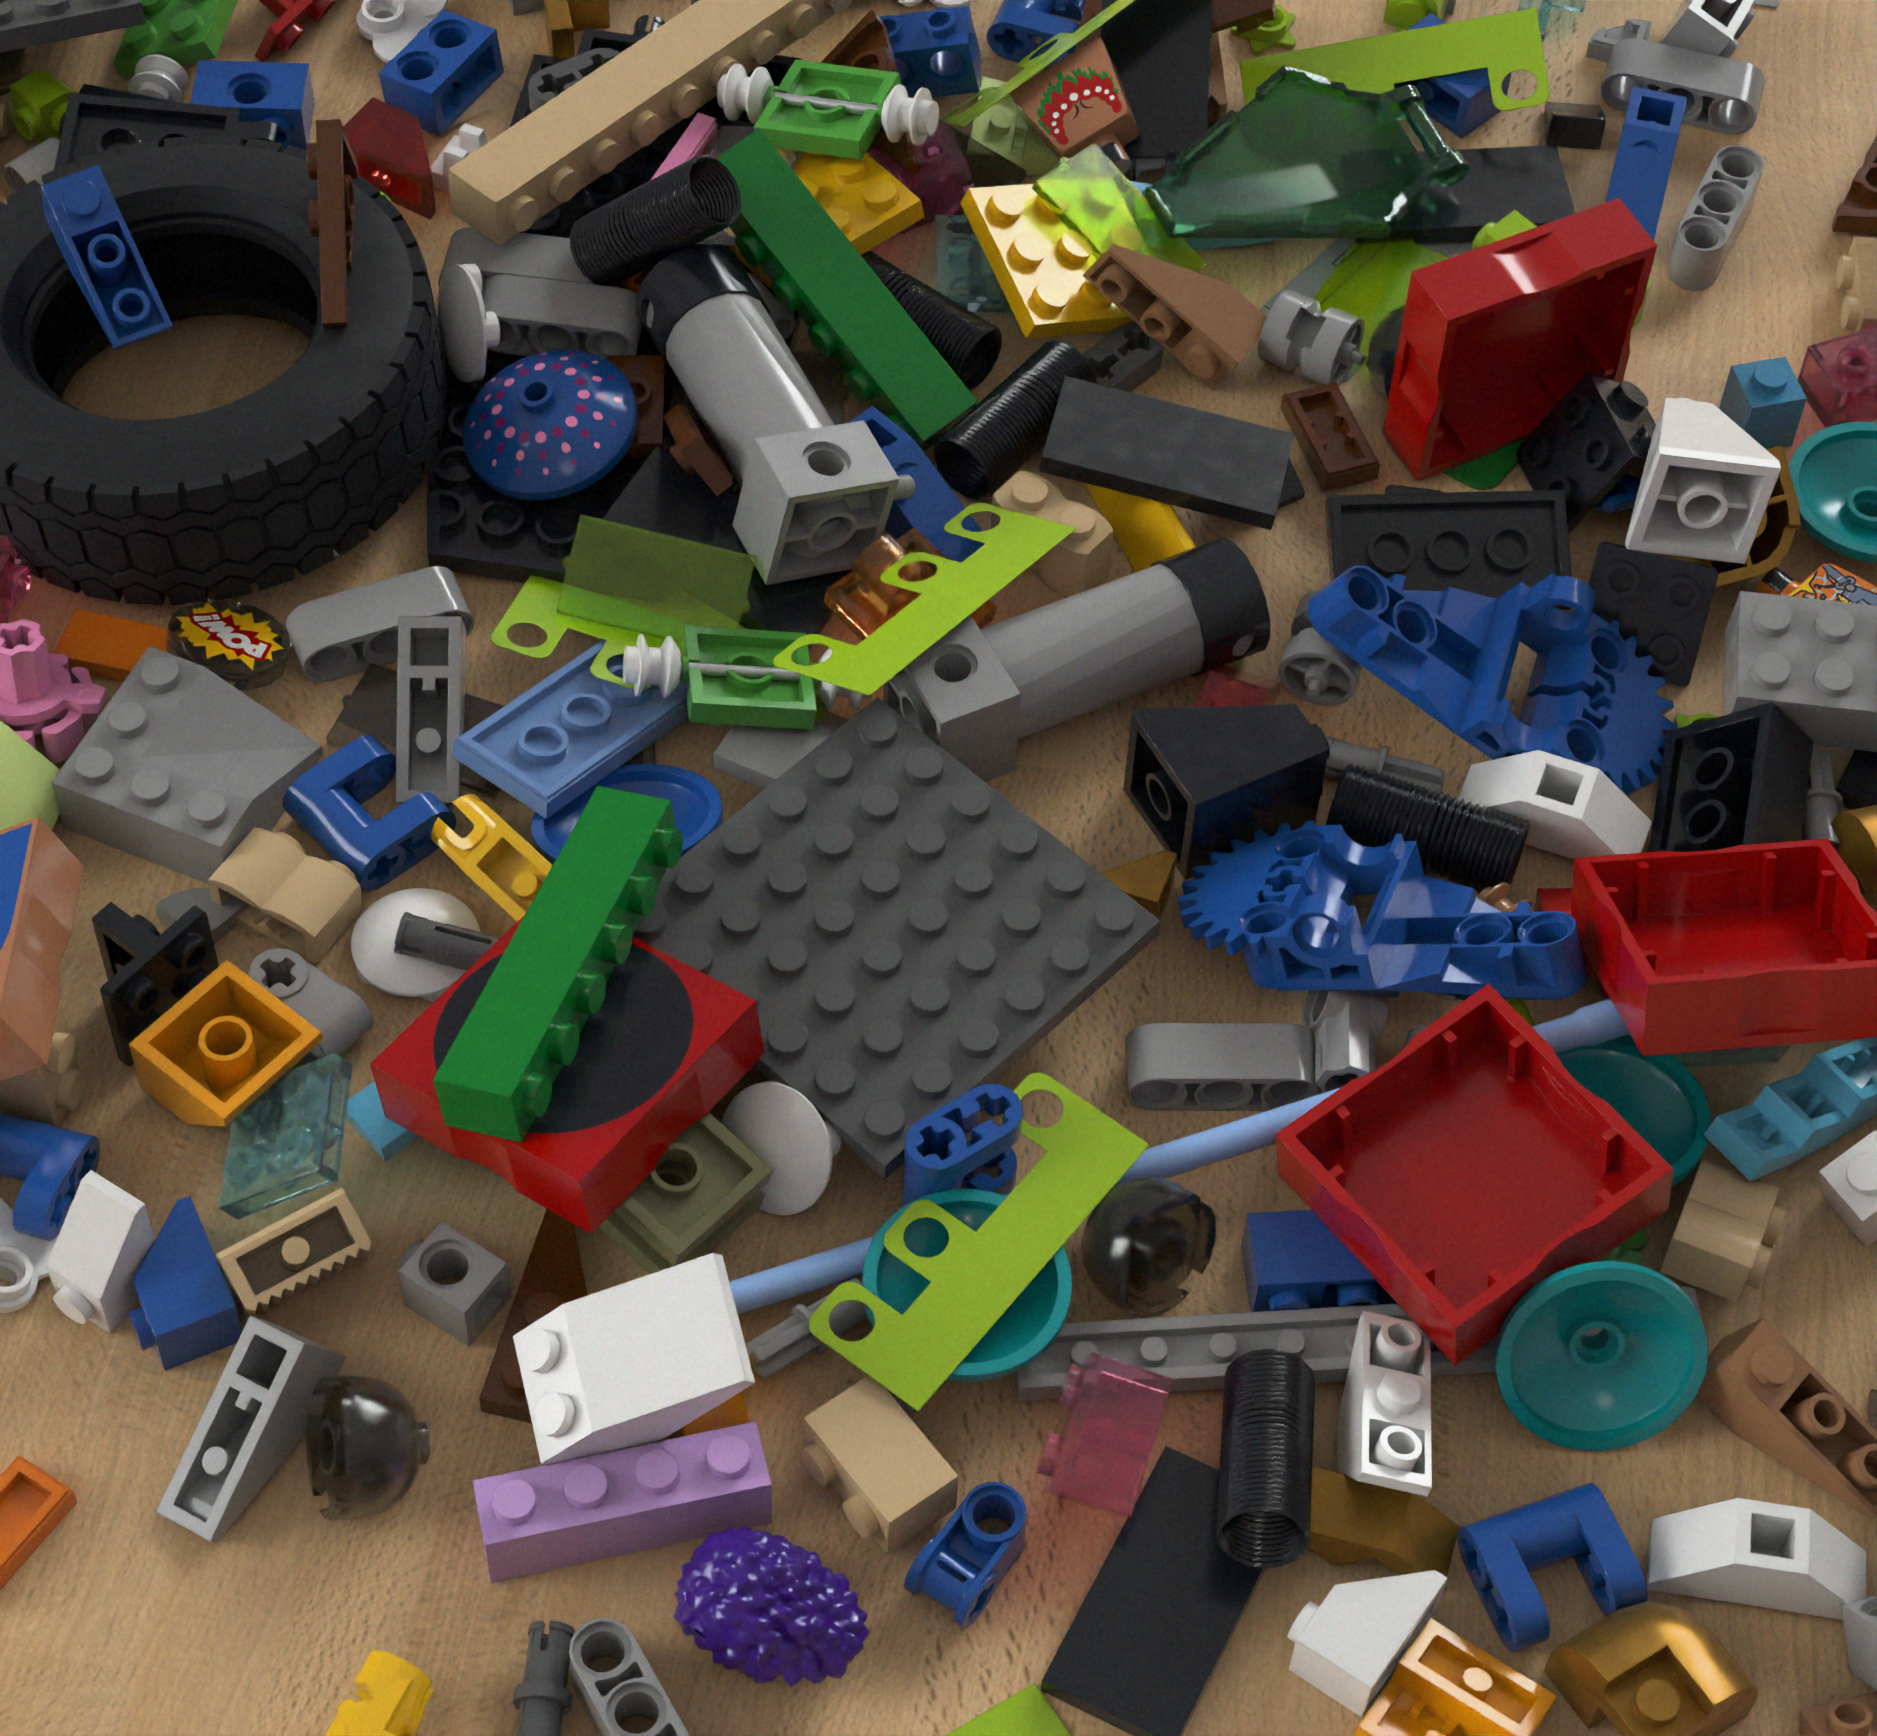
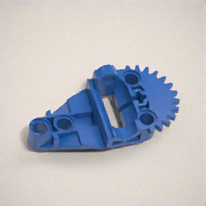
(1457, 653)
(1422, 935)

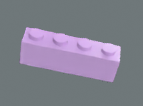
(623, 1501)

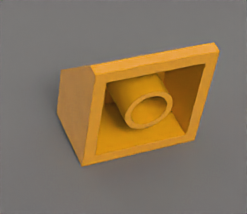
(220, 1048)

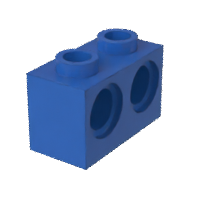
(936, 51)
(443, 70)

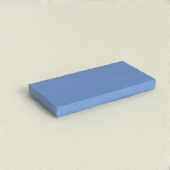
(568, 733)

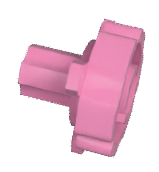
(40, 693)

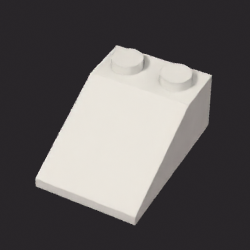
(633, 1361)

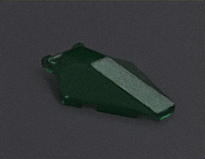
(1306, 164)

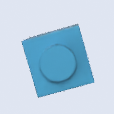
(1764, 401)

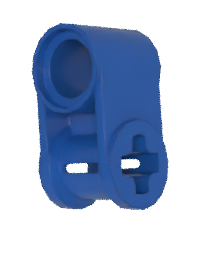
(965, 1564)

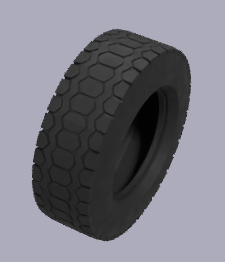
(249, 483)

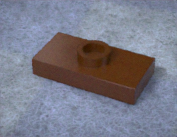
(647, 381)
(1330, 437)
(696, 450)

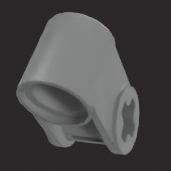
(315, 997)

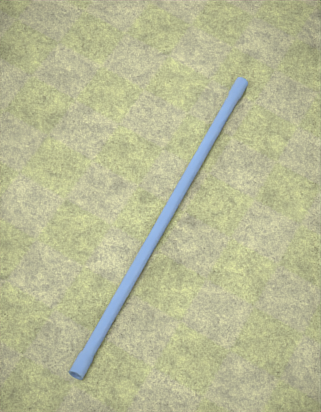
(1584, 1027)

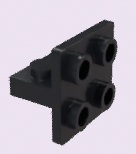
(1658, 602)
(149, 969)

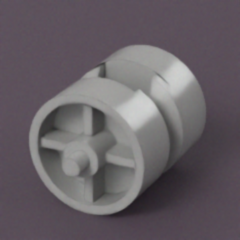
(1317, 341)
(1315, 667)

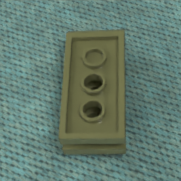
(691, 1198)

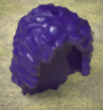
(769, 1608)

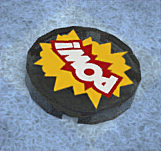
(231, 641)

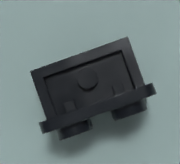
(1589, 443)

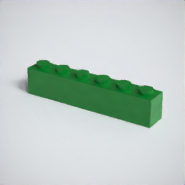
(840, 297)
(558, 965)

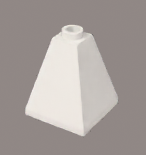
(1701, 486)

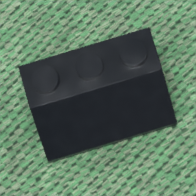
(1732, 782)

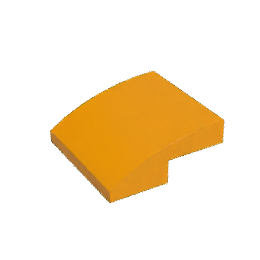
(1455, 1690)

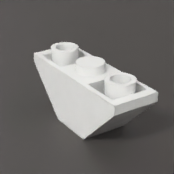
(1568, 804)
(1387, 1406)
(1756, 1557)

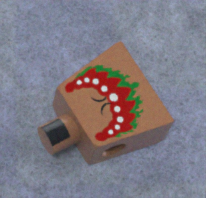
(1080, 105)

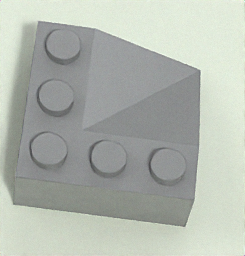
(180, 767)

